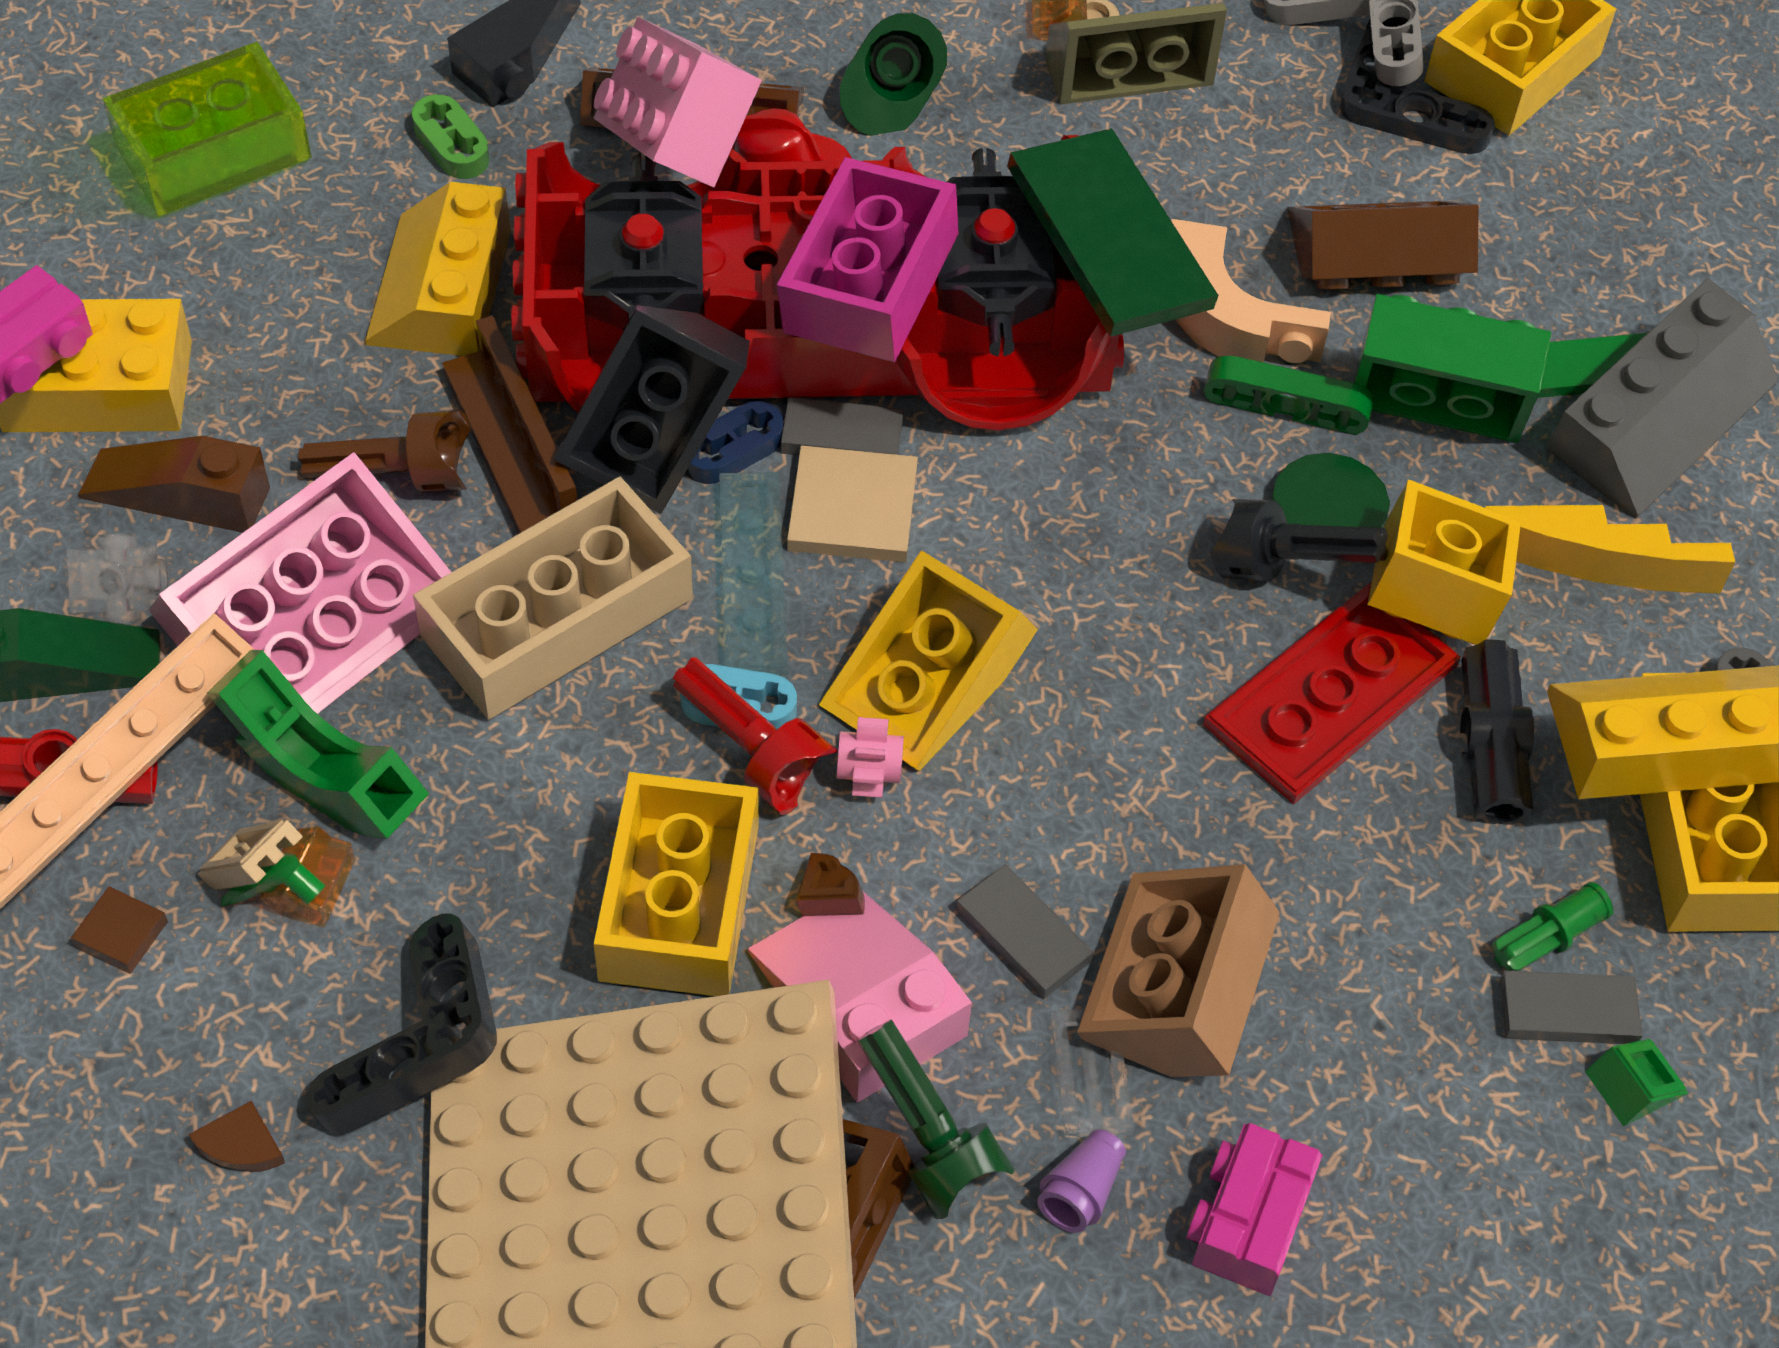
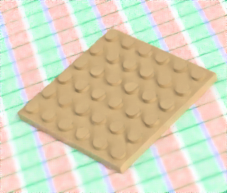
(646, 1182)

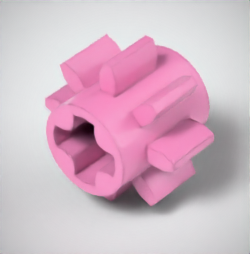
(870, 757)

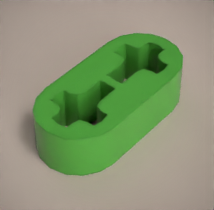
(459, 131)

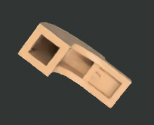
(1241, 322)

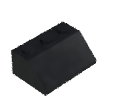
(654, 402)

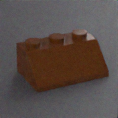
(1385, 242)

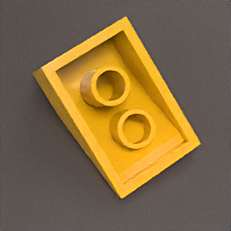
(930, 658)

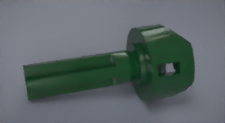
(950, 1154)

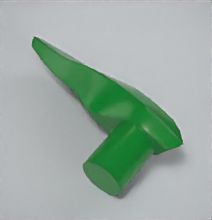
(286, 871)

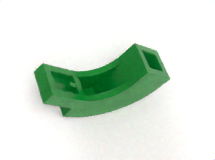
(346, 780)

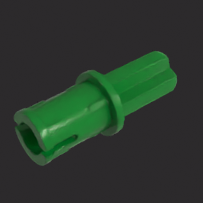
(1552, 927)

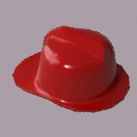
(782, 137)

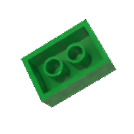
(1452, 367)

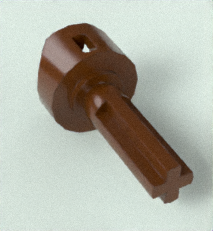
(427, 451)

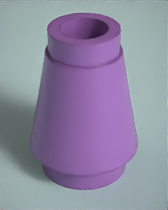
(1082, 1182)

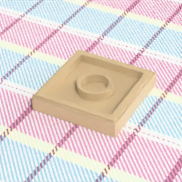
(852, 504)

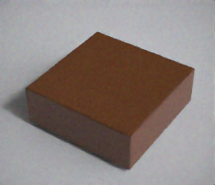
(119, 930)

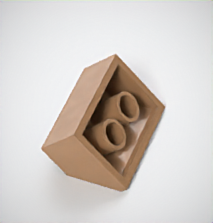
(1182, 969)

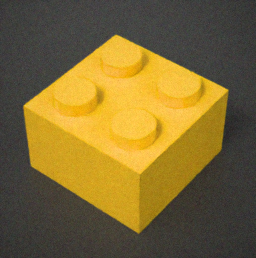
(1446, 563)

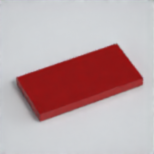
(1330, 694)

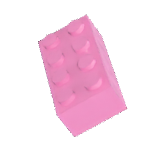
(675, 101)

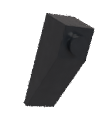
(508, 46)

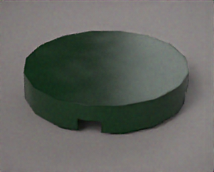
(1331, 492)

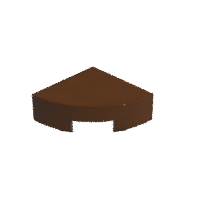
(829, 888)
(238, 1141)

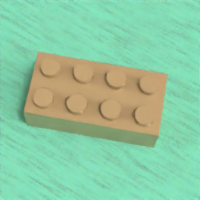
(554, 597)

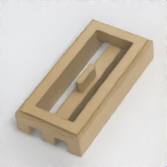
(256, 848)

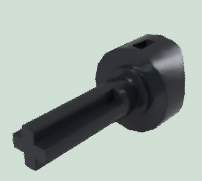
(1261, 540)

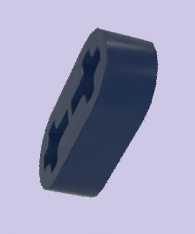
(733, 443)

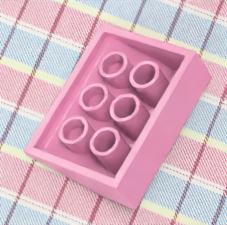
(315, 584)

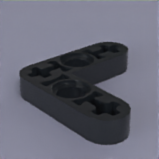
(1390, 103)
(343, 1094)

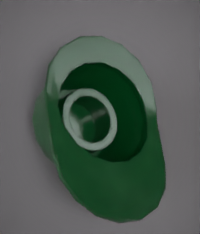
(893, 74)

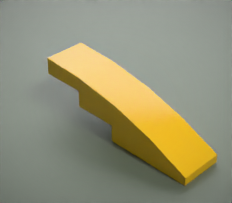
(1584, 546)

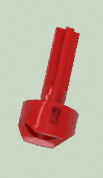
(780, 755)

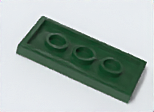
(1112, 232)

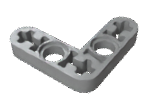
(1383, 37)

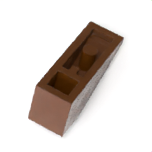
(184, 480)

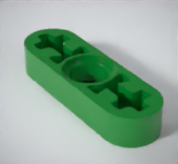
(1260, 387)

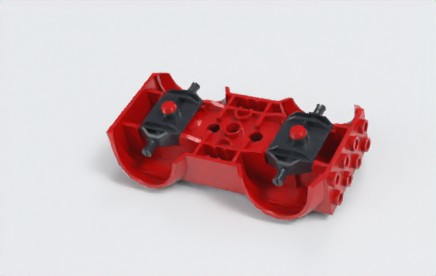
(991, 347)

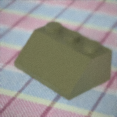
(1135, 53)

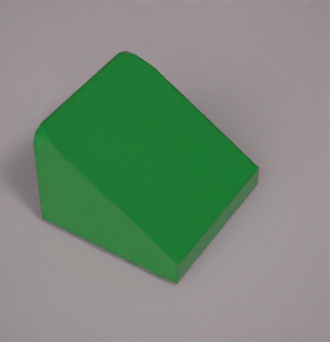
(1635, 1080)

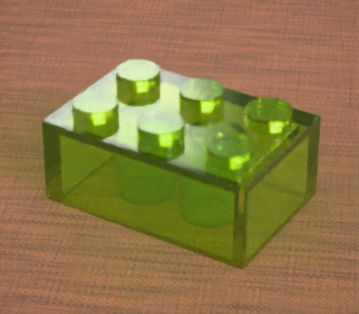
(207, 128)

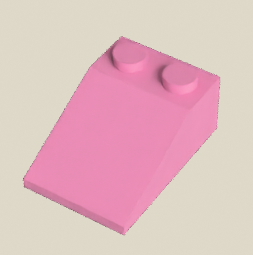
(876, 977)

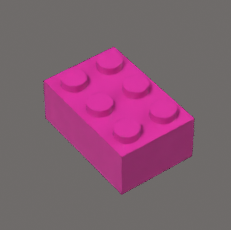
(868, 259)

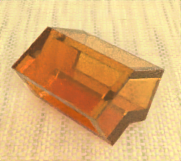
(330, 862)

